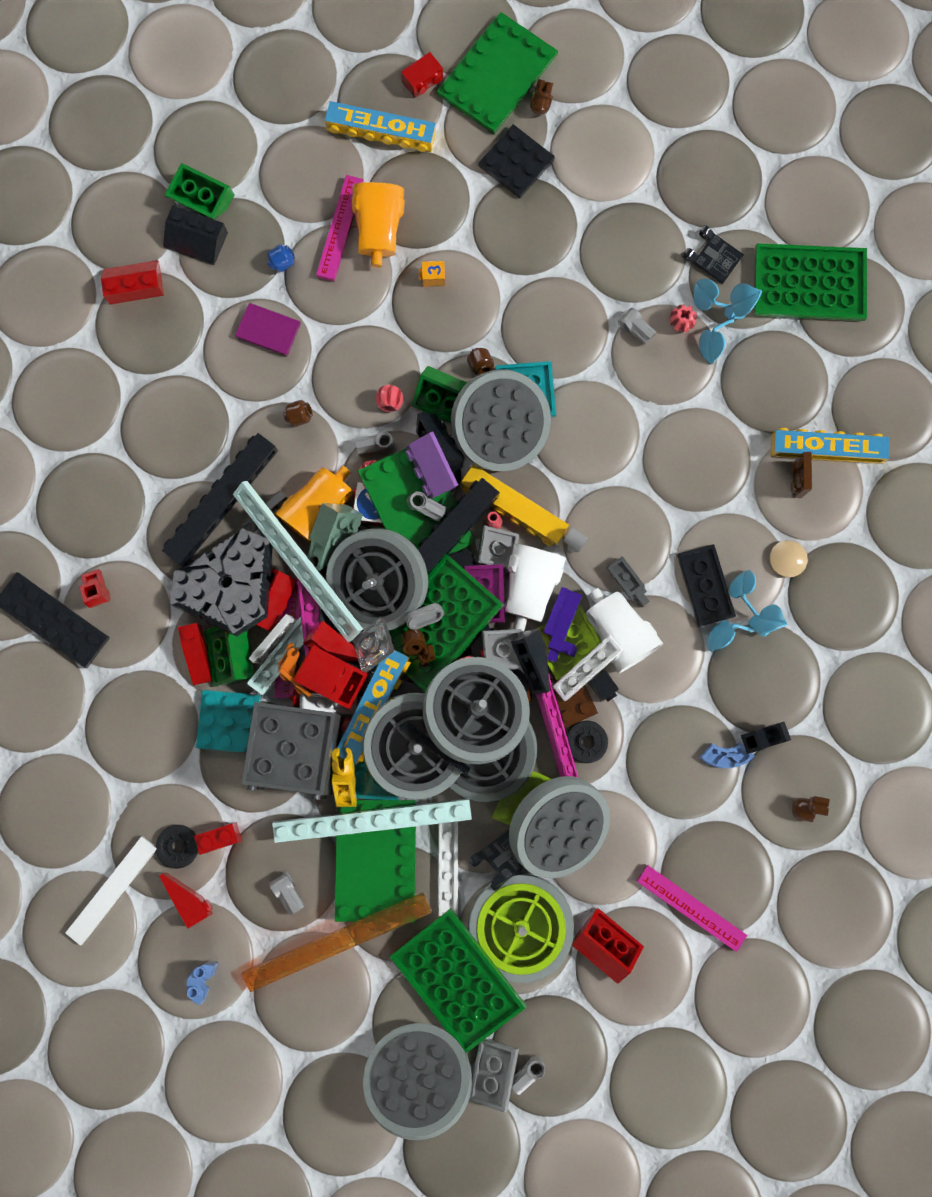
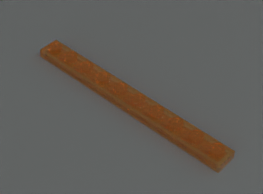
(336, 942)

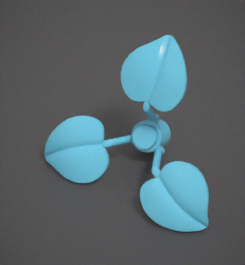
(743, 301)
(769, 620)

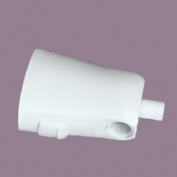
(531, 582)
(617, 618)

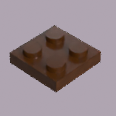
(802, 475)
(577, 707)

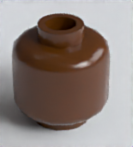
(480, 361)
(298, 413)

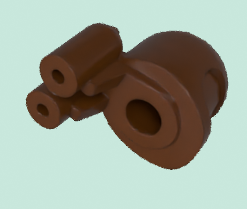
(542, 97)
(415, 644)
(806, 809)

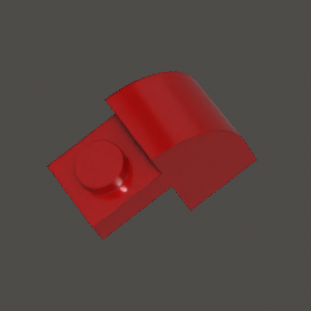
(94, 589)

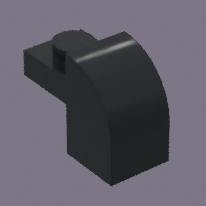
(765, 737)

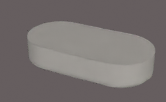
(424, 616)

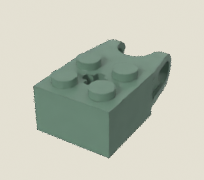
(331, 528)

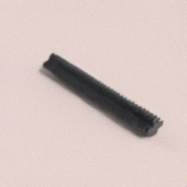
(423, 739)

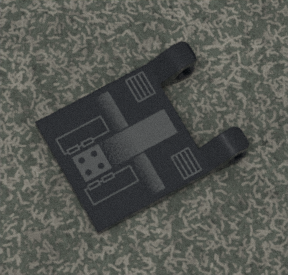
(717, 256)
(501, 858)

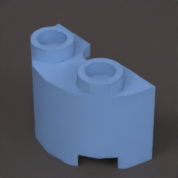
(196, 982)

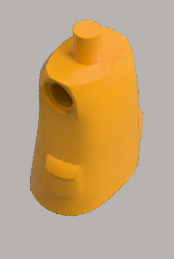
(377, 217)
(302, 508)

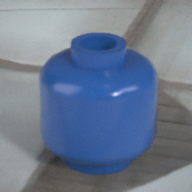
(280, 258)

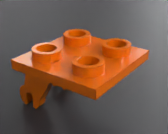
(287, 669)

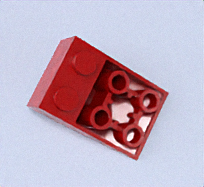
(330, 677)

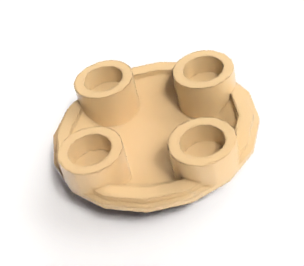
(788, 558)

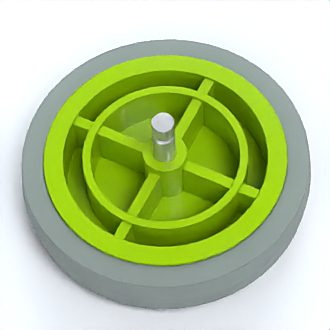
(523, 927)

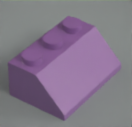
(431, 466)

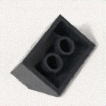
(194, 235)
(431, 423)

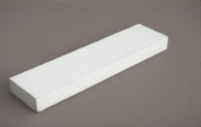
(587, 668)

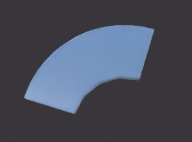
(726, 758)

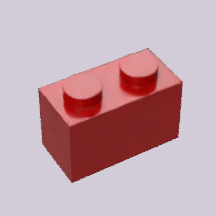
(422, 74)
(218, 838)

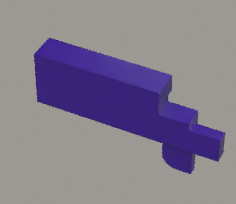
(560, 622)

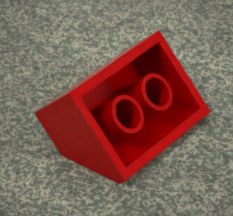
(132, 282)
(280, 591)
(608, 946)

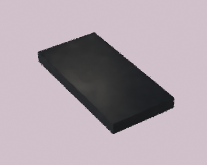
(706, 585)

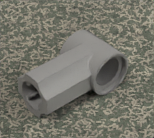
(633, 322)
(371, 444)
(427, 507)
(575, 540)
(284, 888)
(526, 1076)

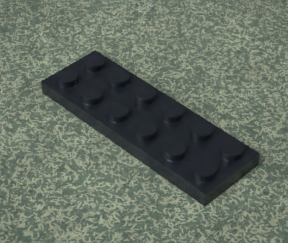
(52, 620)

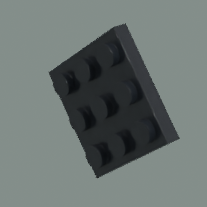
(516, 161)

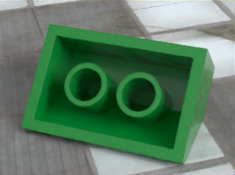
(199, 192)
(437, 393)
(228, 657)

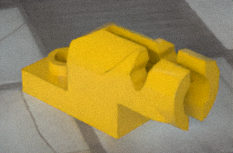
(344, 779)

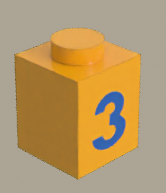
(432, 273)

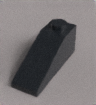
(533, 659)

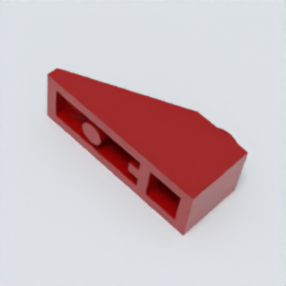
(330, 641)
(195, 653)
(188, 902)

